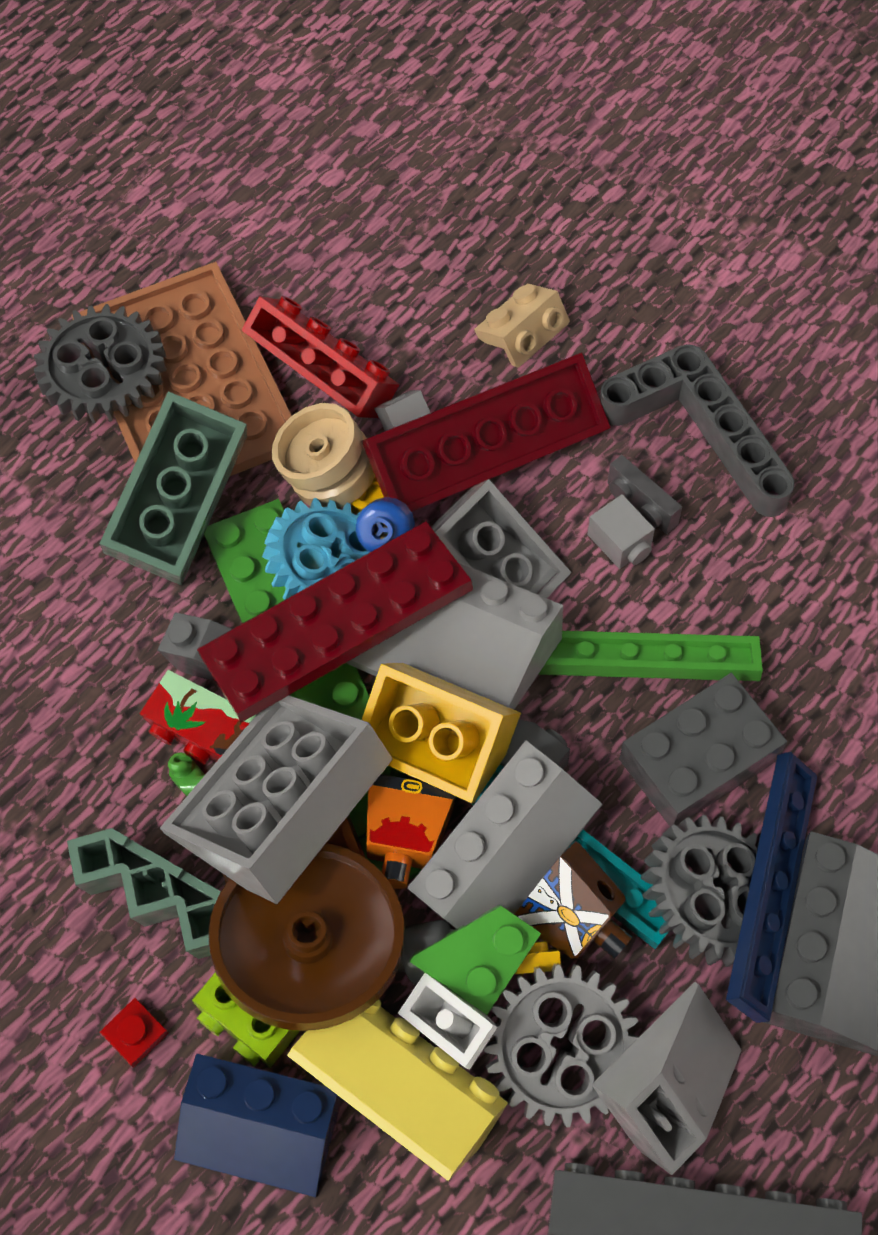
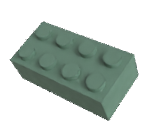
(174, 488)

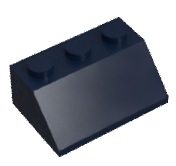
(256, 1125)

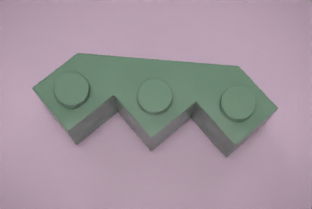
(151, 884)

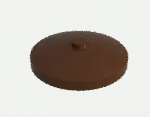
(317, 951)

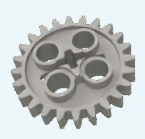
(521, 1025)

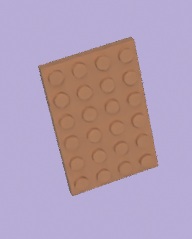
(204, 361)

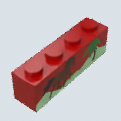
(192, 717)

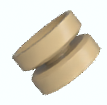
(323, 455)

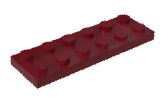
(487, 434)
(334, 620)

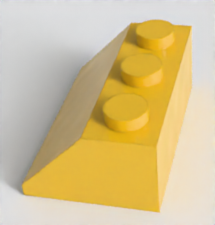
(439, 729)

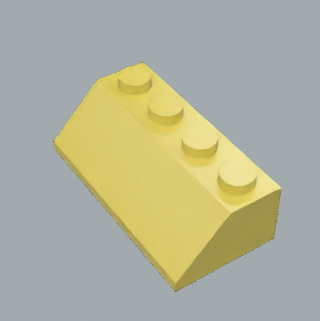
(404, 1086)

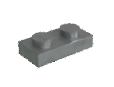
(643, 494)

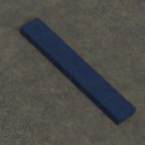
(772, 889)

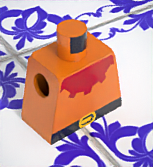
(405, 825)

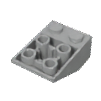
(672, 1080)

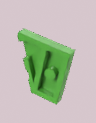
(479, 956)

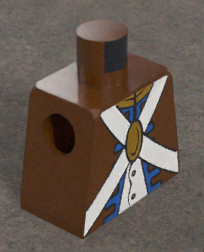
(576, 906)

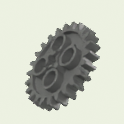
(71, 375)
(711, 888)

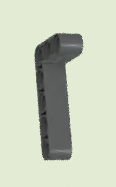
(711, 418)

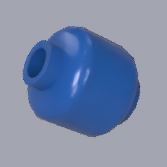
(384, 510)

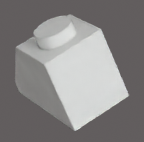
(448, 1020)

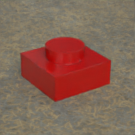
(134, 1032)

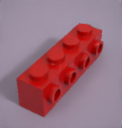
(319, 356)

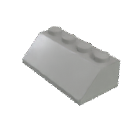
(506, 840)

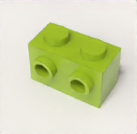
(255, 1038)

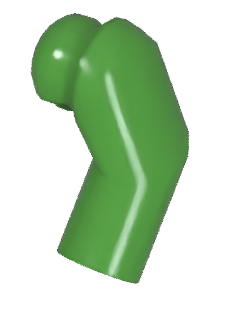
(184, 772)

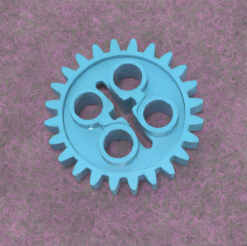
(311, 545)

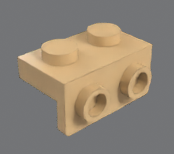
(524, 322)

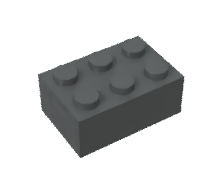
(702, 750)

